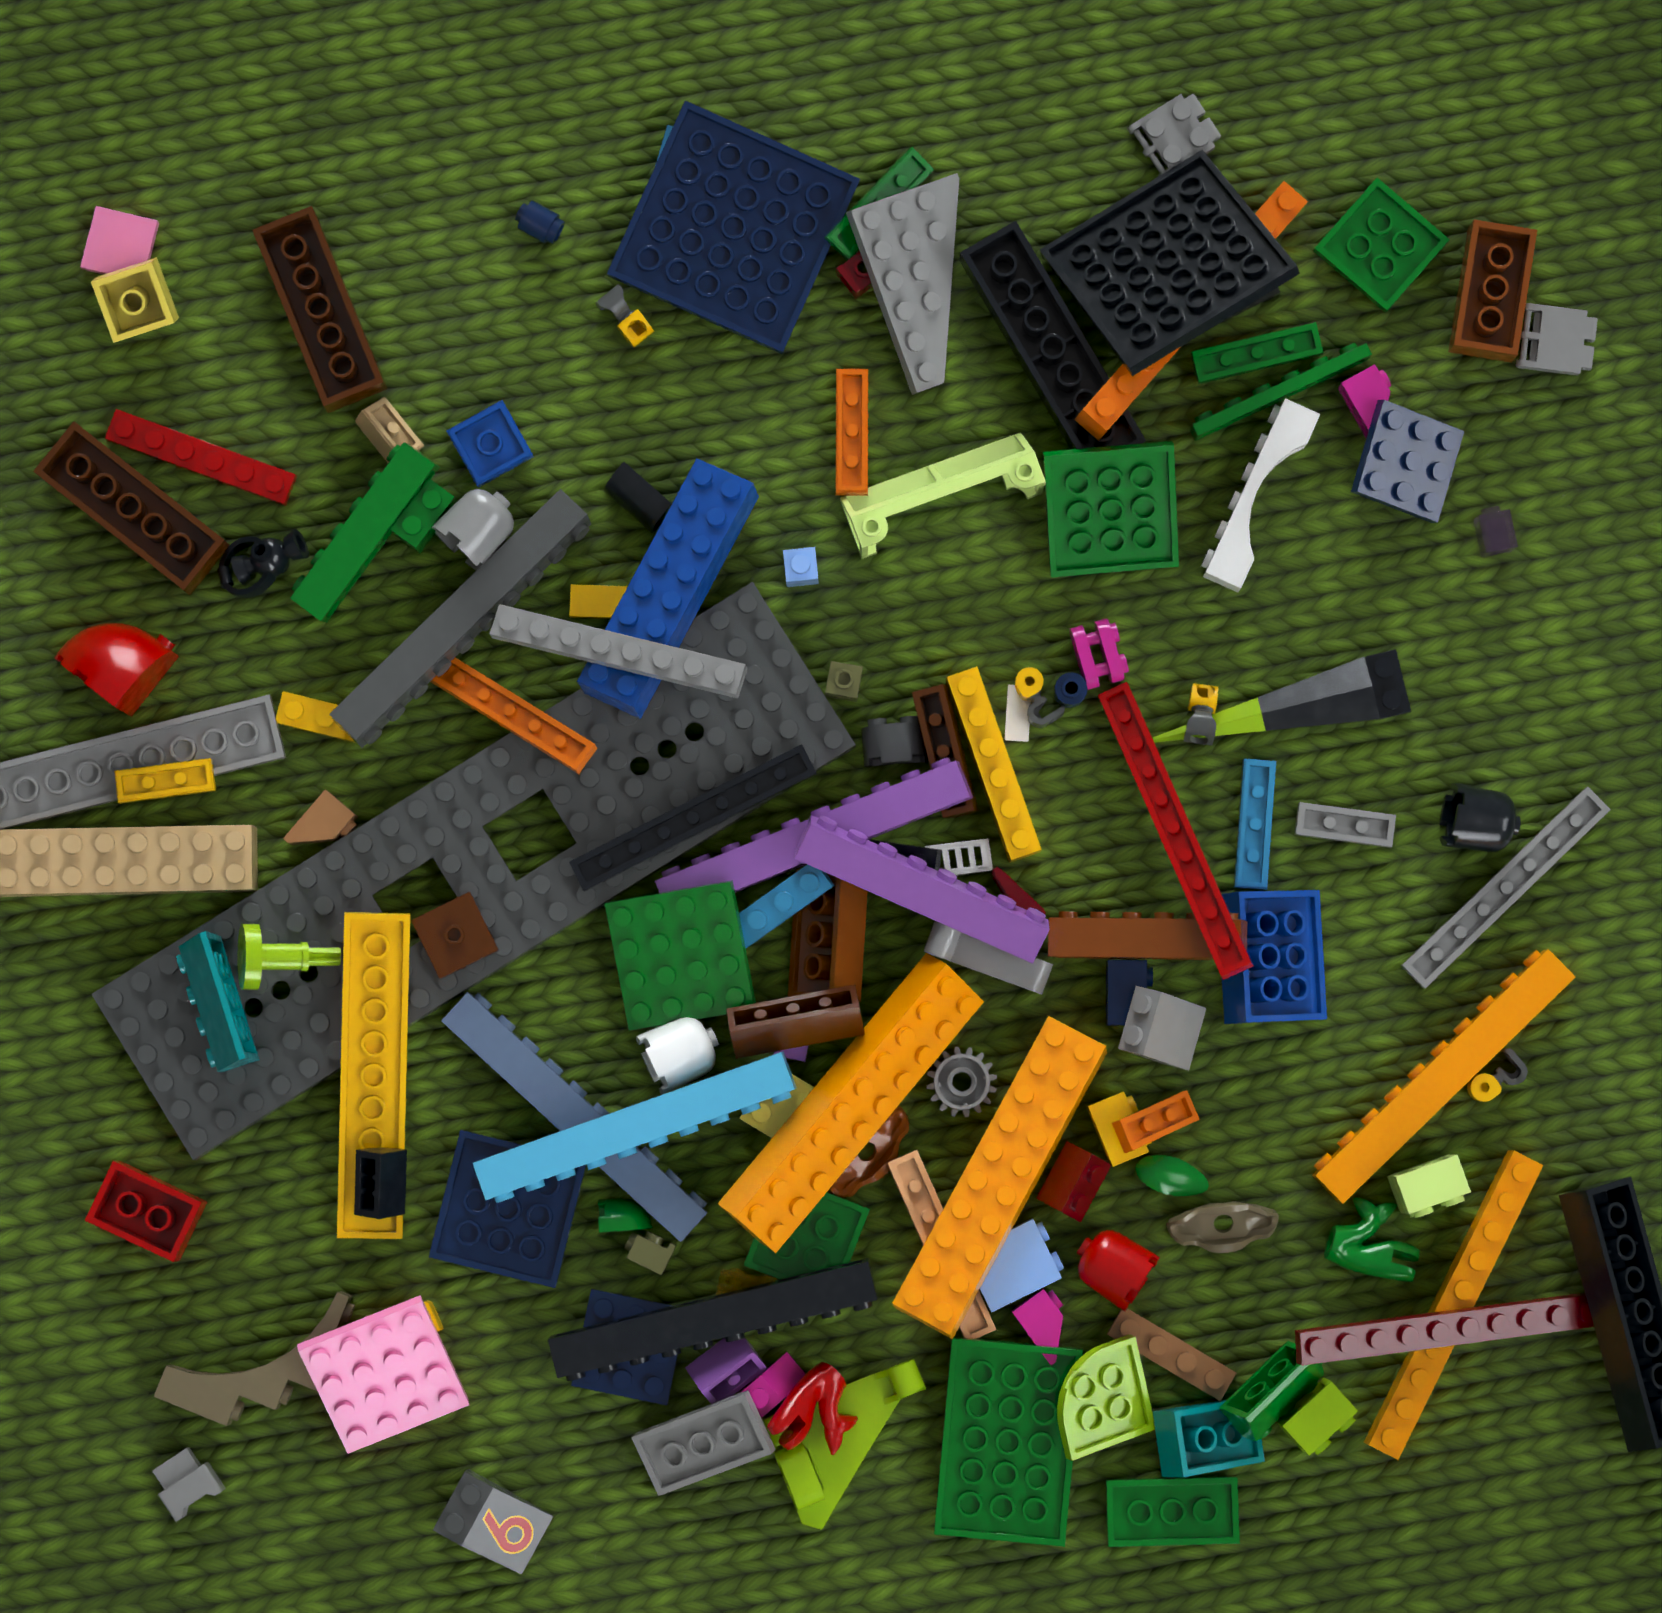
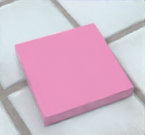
(118, 241)

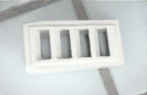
(957, 846)

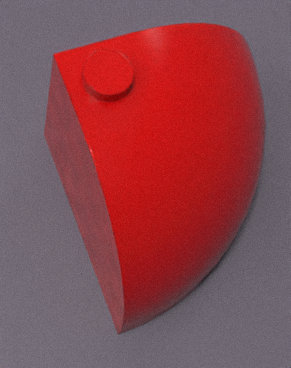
(118, 662)

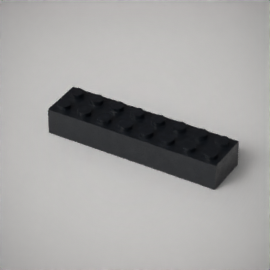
(1042, 334)
(1622, 1301)

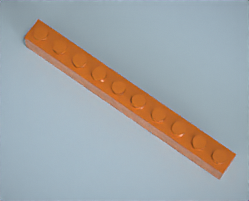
(1124, 388)

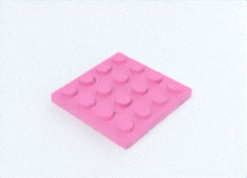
(383, 1374)

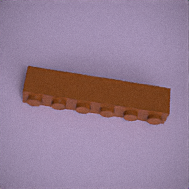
(1130, 936)

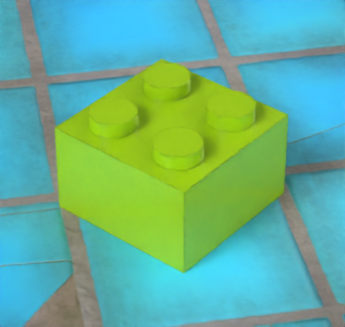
(1318, 1417)

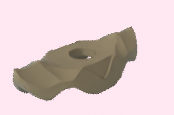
(1198, 1229)

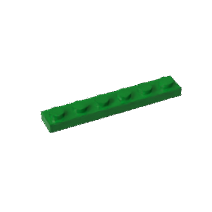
(1291, 385)

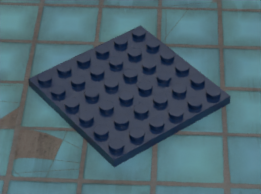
(733, 227)

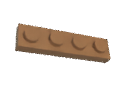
(1174, 1354)

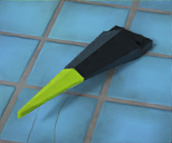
(1350, 693)

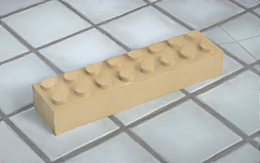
(128, 860)

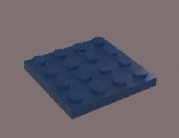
(508, 1238)

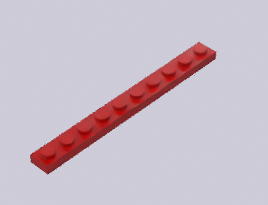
(1175, 831)

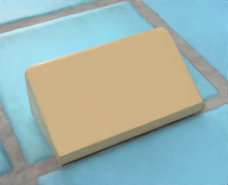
(386, 427)

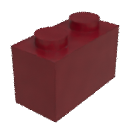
(1073, 1181)

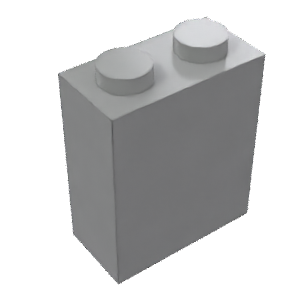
(1162, 1028)

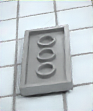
(703, 1443)

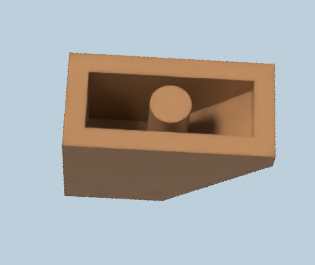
(323, 822)

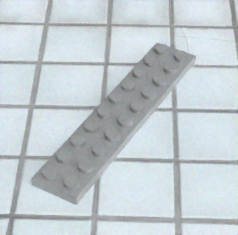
(84, 773)

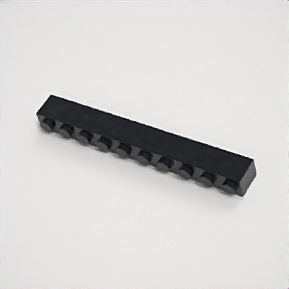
(713, 1318)

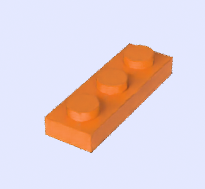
(1155, 1121)

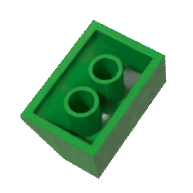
(1270, 1393)

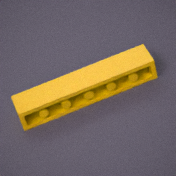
(993, 764)

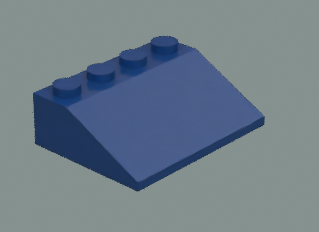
(1285, 957)

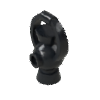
(267, 557)

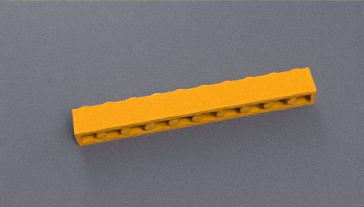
(1443, 1075)
(1458, 1291)

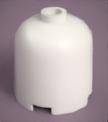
(678, 1052)

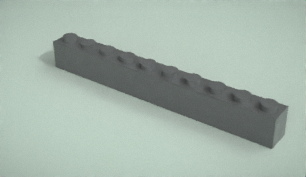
(461, 619)

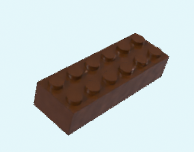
(319, 309)
(131, 508)

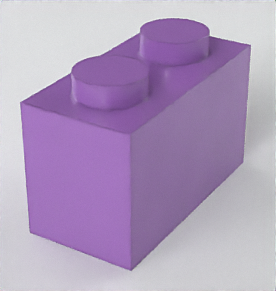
(725, 1369)

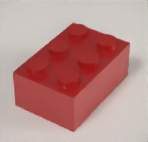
(146, 1211)

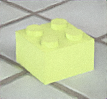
(1428, 1185)

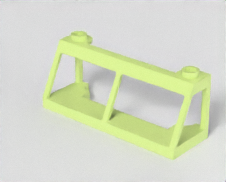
(1007, 458)

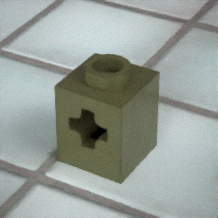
(843, 681)

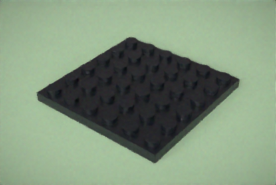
(1168, 262)

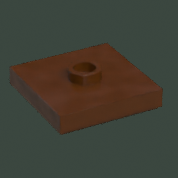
(455, 935)

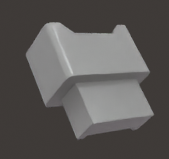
(185, 1482)

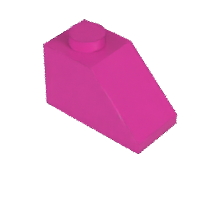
(1362, 393)
(1041, 1319)
(774, 1383)

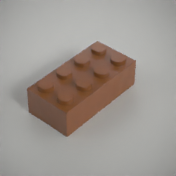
(1492, 291)

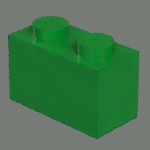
(424, 510)

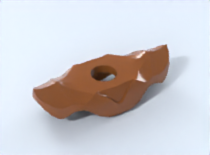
(886, 1147)

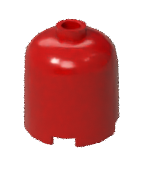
(1115, 1266)

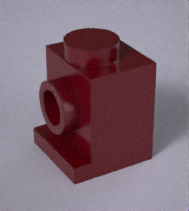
(854, 281)

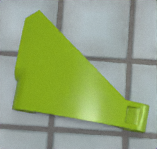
(817, 1477)

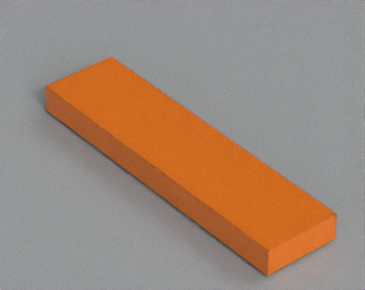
(852, 432)

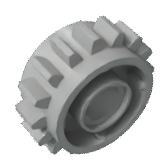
(979, 1082)

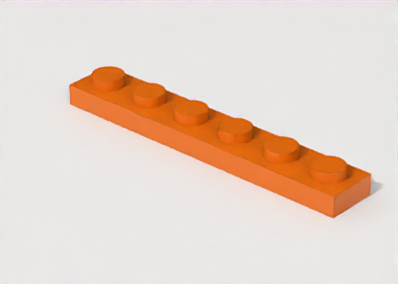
(516, 715)

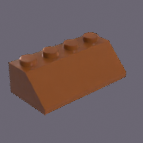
(829, 941)

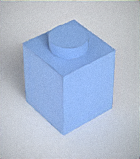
(800, 567)

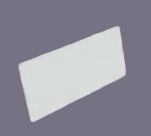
(1016, 717)

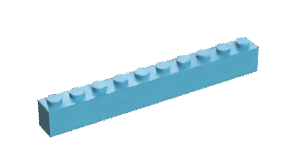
(635, 1125)

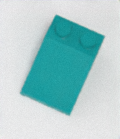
(1201, 1441)

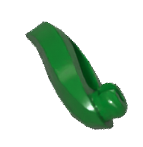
(1171, 1176)

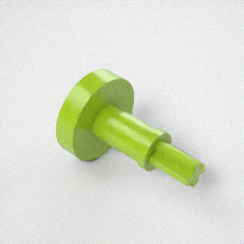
(255, 956)

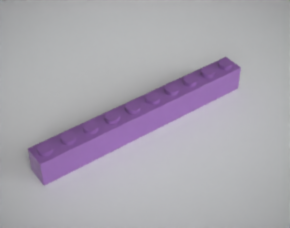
(873, 815)

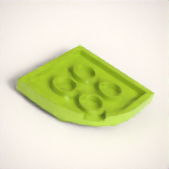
(1104, 1399)

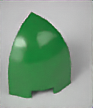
(622, 1215)

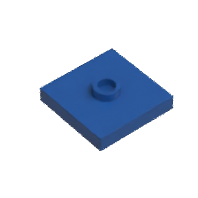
(490, 443)

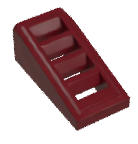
(1012, 890)

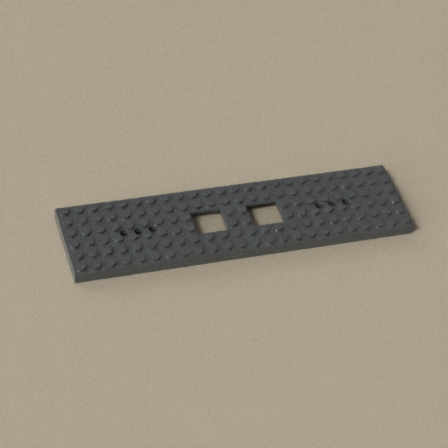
(445, 821)

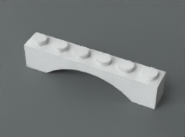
(1233, 555)

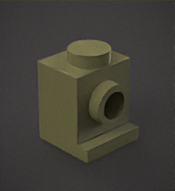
(649, 1251)

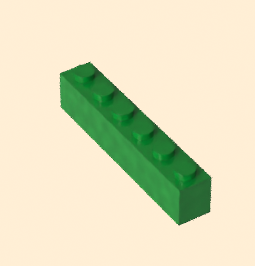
(363, 533)

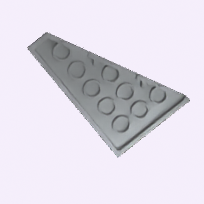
(909, 260)

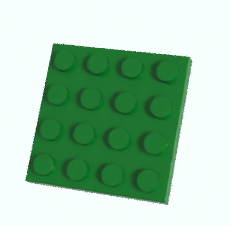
(1111, 509)
(680, 954)

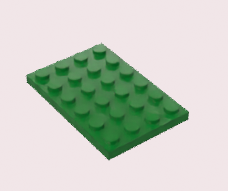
(1003, 1444)

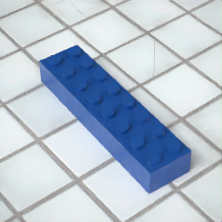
(674, 577)

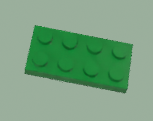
(1172, 1511)

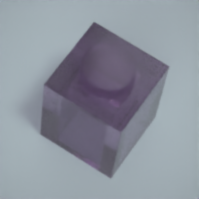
(1495, 531)

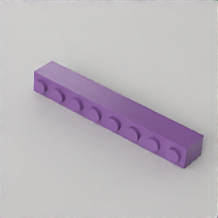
(922, 888)

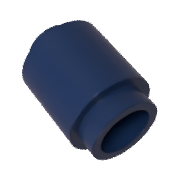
(539, 222)
(1065, 698)

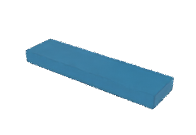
(1255, 824)

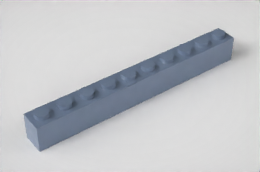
(566, 1107)

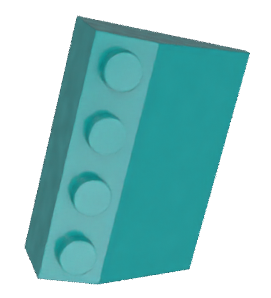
(217, 1001)

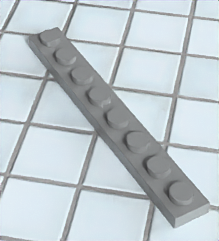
(618, 651)
(1505, 887)

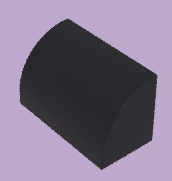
(637, 497)
(380, 1182)

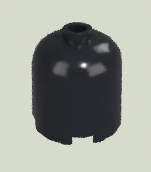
(1478, 819)

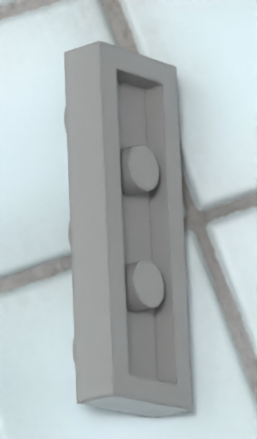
(1345, 824)

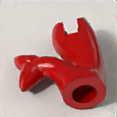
(796, 1413)

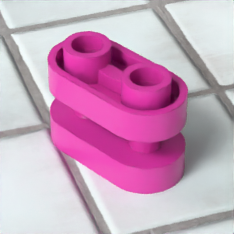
(1106, 636)

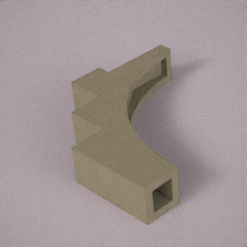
(220, 1394)

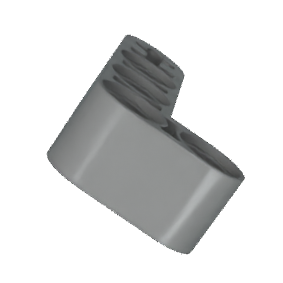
(986, 959)

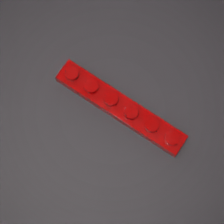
(200, 457)

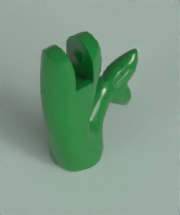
(1346, 1248)

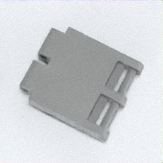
(1175, 132)
(1557, 340)

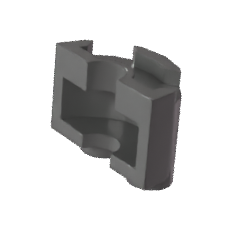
(893, 742)

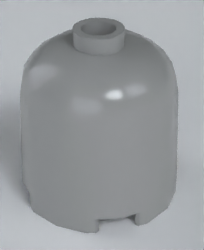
(476, 526)

